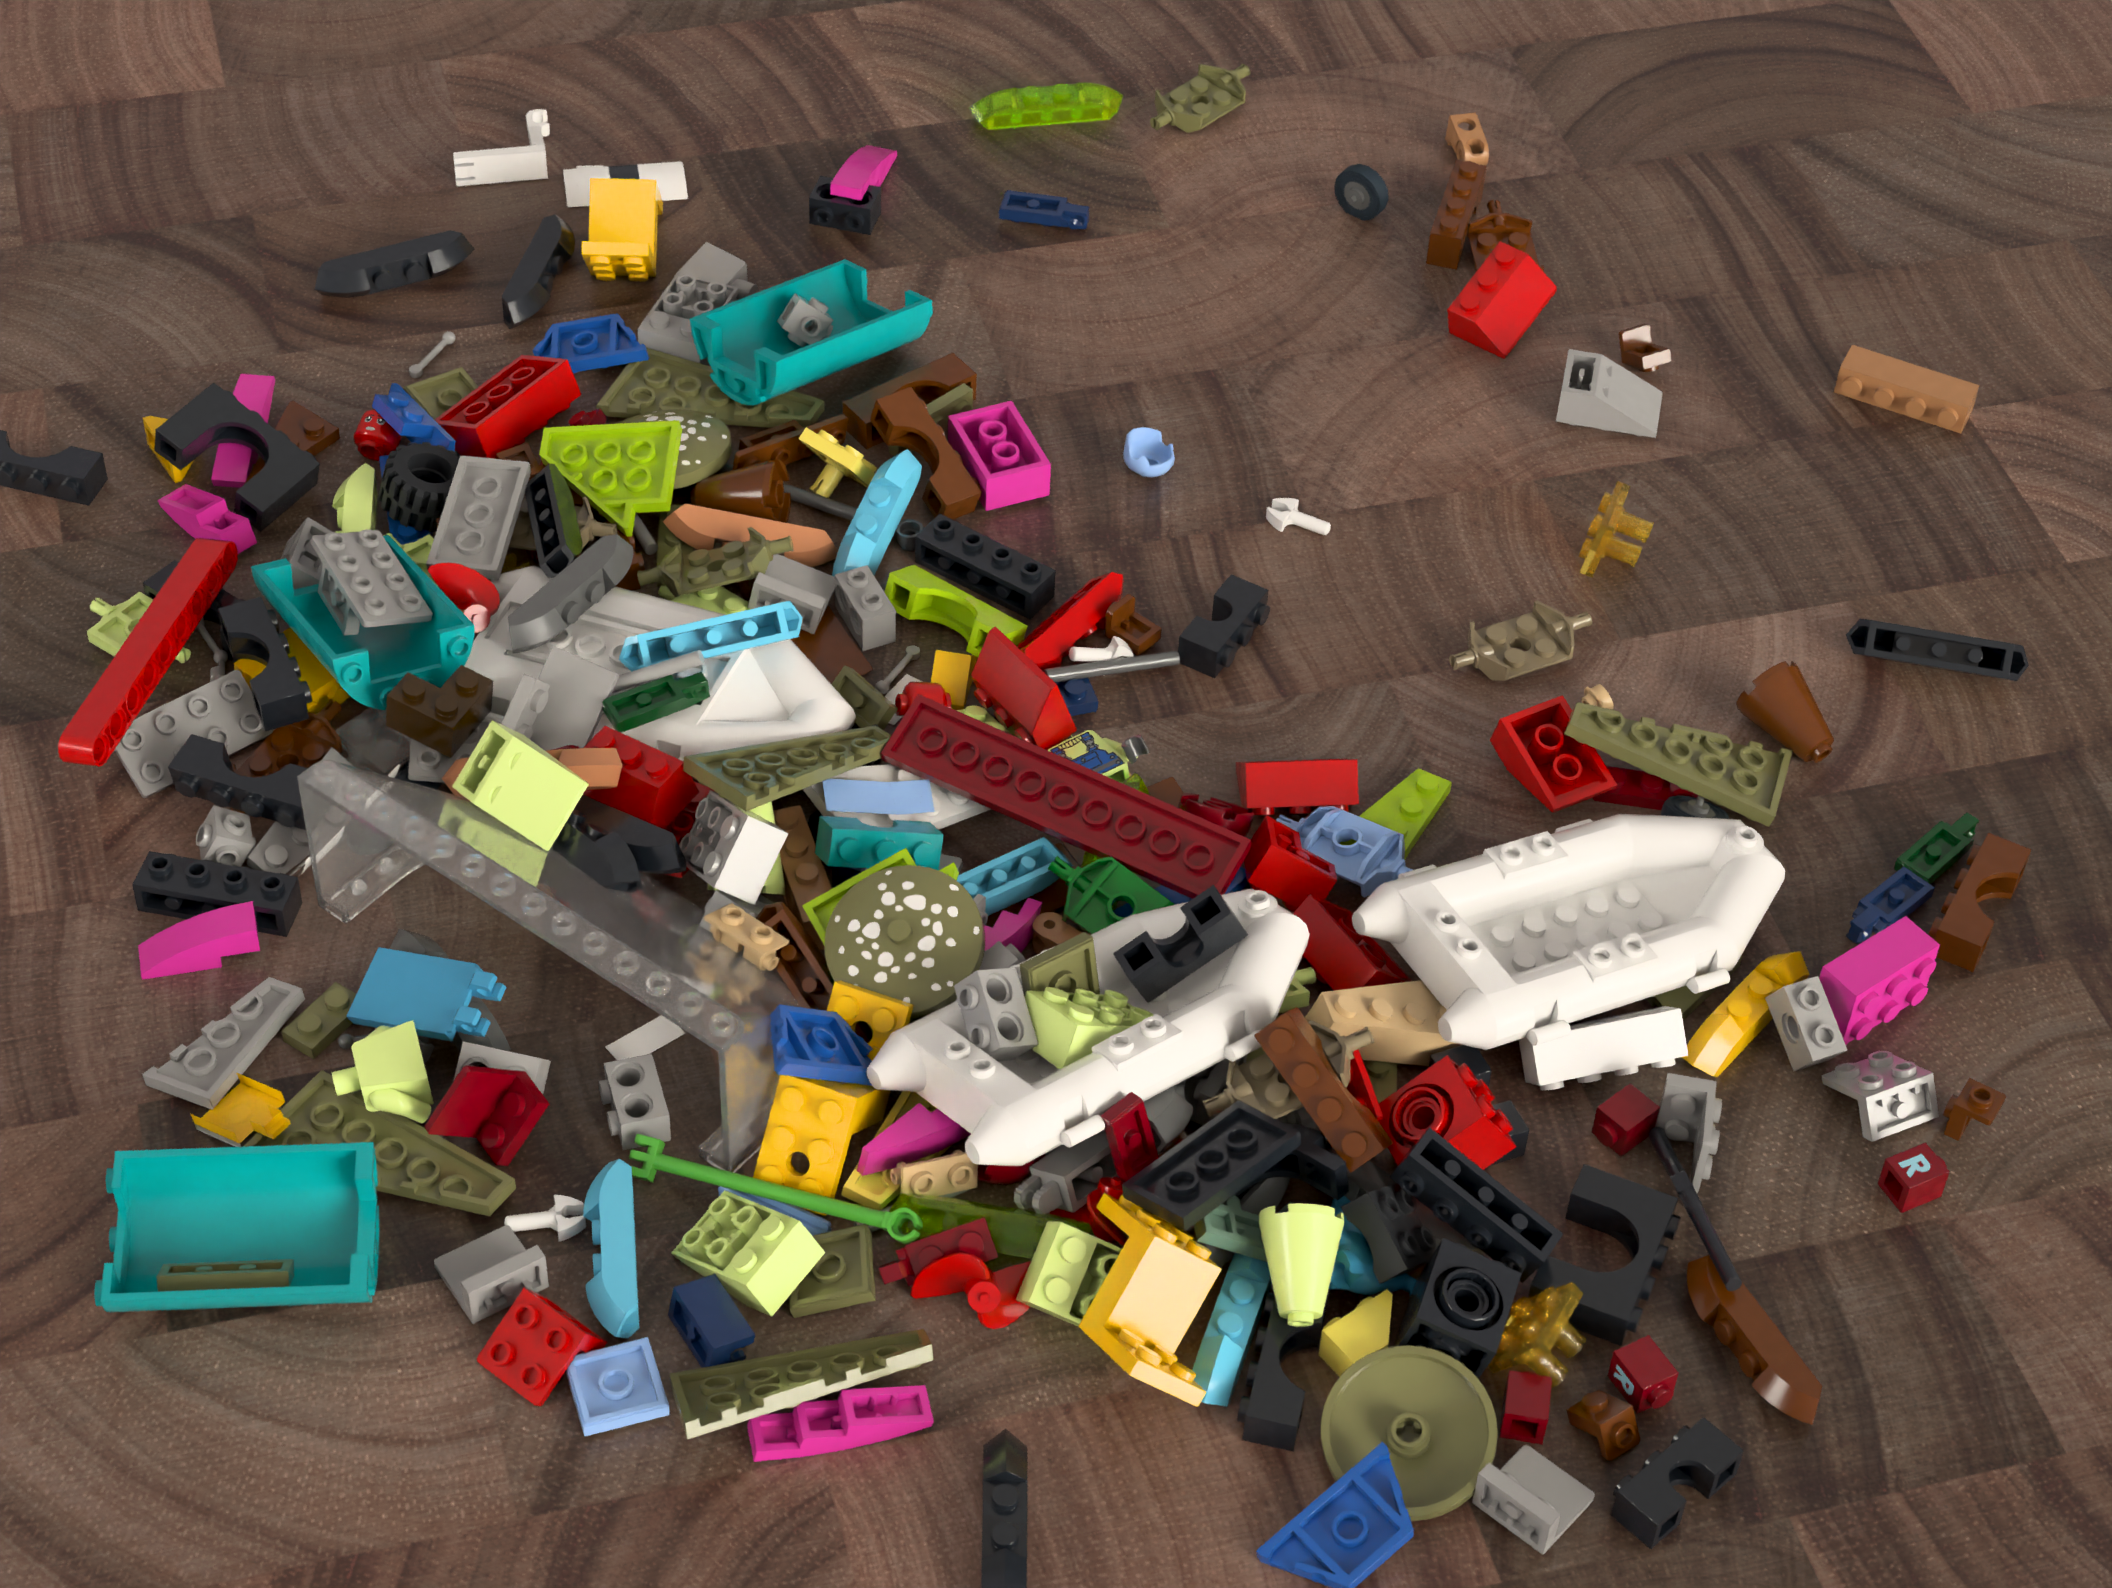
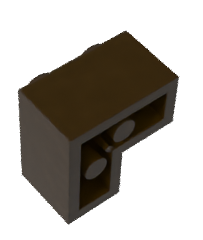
(442, 715)

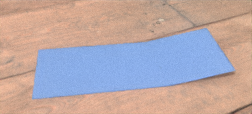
(878, 797)

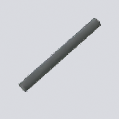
(1113, 666)

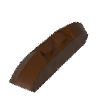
(802, 963)
(1755, 1341)

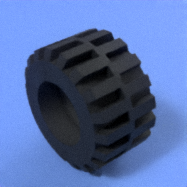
(417, 484)

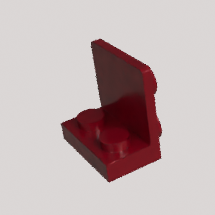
(491, 1106)

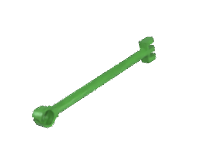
(655, 1160)

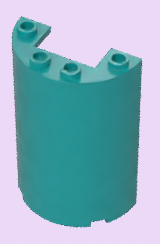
(758, 360)
(378, 656)
(243, 1207)

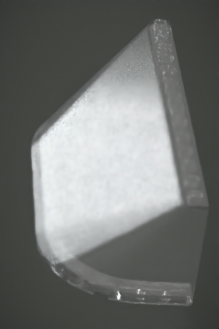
(649, 943)

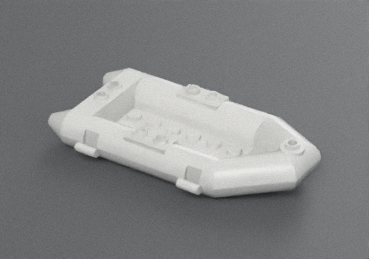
(753, 693)
(1576, 921)
(1032, 1106)

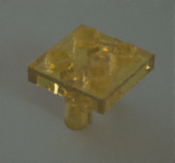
(1606, 525)
(1534, 1329)

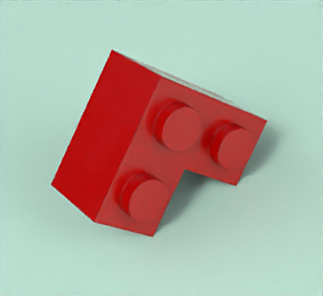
(1284, 867)

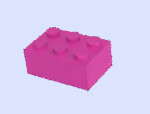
(1000, 454)
(1879, 978)

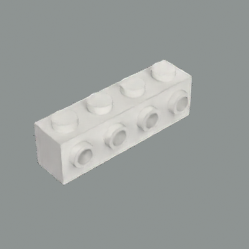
(1605, 1046)

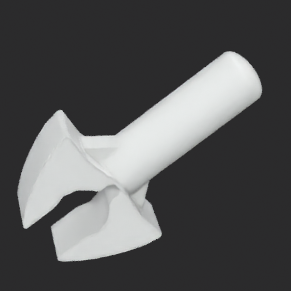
(1285, 512)
(1115, 649)
(553, 1218)

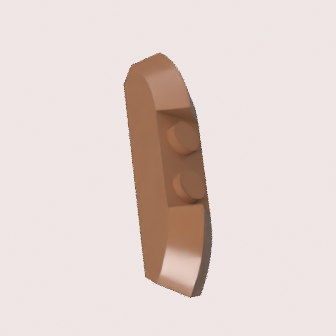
(705, 526)
(595, 765)

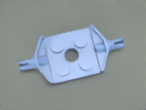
(1368, 862)

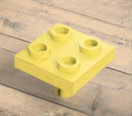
(839, 462)

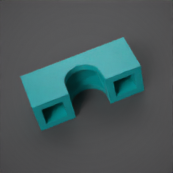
(859, 845)

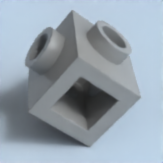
(801, 311)
(225, 837)

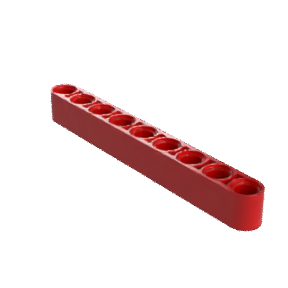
(147, 653)

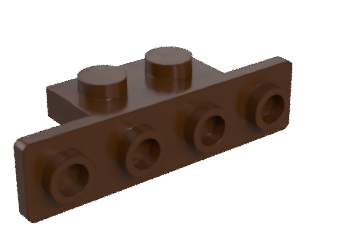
(783, 442)

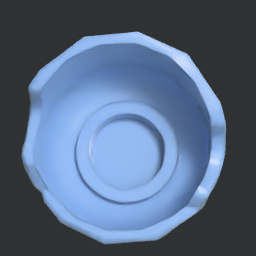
(1147, 453)

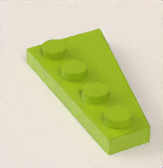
(1409, 806)

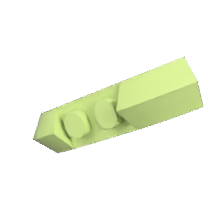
(357, 501)

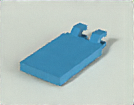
(426, 990)

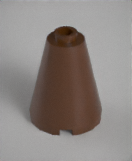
(747, 491)
(1788, 712)

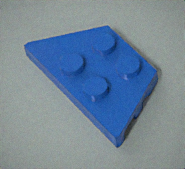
(592, 343)
(817, 1046)
(1346, 1528)

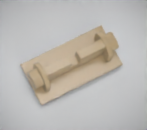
(739, 929)
(937, 1175)

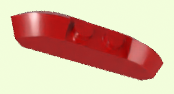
(1072, 621)

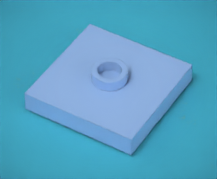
(617, 1387)

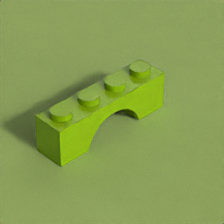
(926, 597)

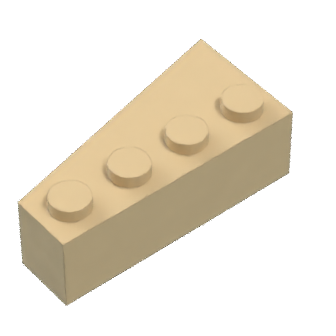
(1398, 1015)

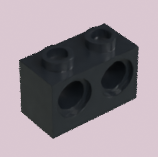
(844, 212)

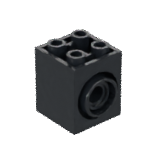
(1460, 1306)

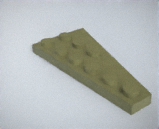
(678, 383)
(1691, 758)
(775, 769)
(406, 1155)
(754, 1387)

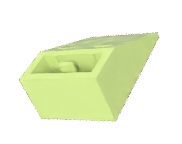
(520, 784)
(1076, 1021)
(751, 1251)
(1066, 1272)

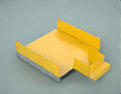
(244, 1110)

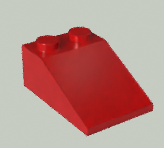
(1547, 760)

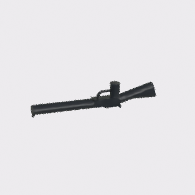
(1695, 1209)

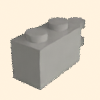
(1066, 1176)

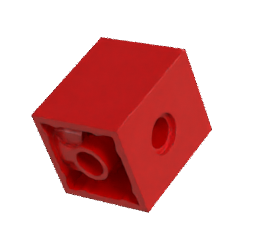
(1453, 1106)

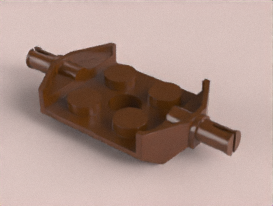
(1498, 226)
(295, 743)

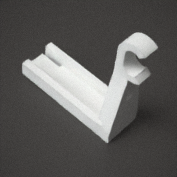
(507, 163)

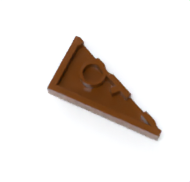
(304, 430)

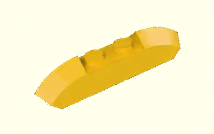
(1742, 1013)

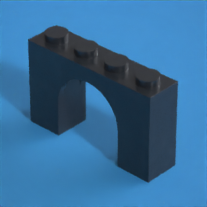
(220, 418)
(1641, 1223)

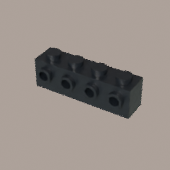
(985, 566)
(193, 886)
(1475, 1204)

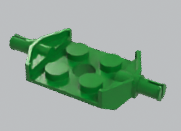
(1100, 885)

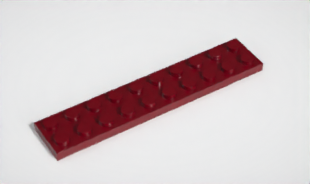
(1065, 799)

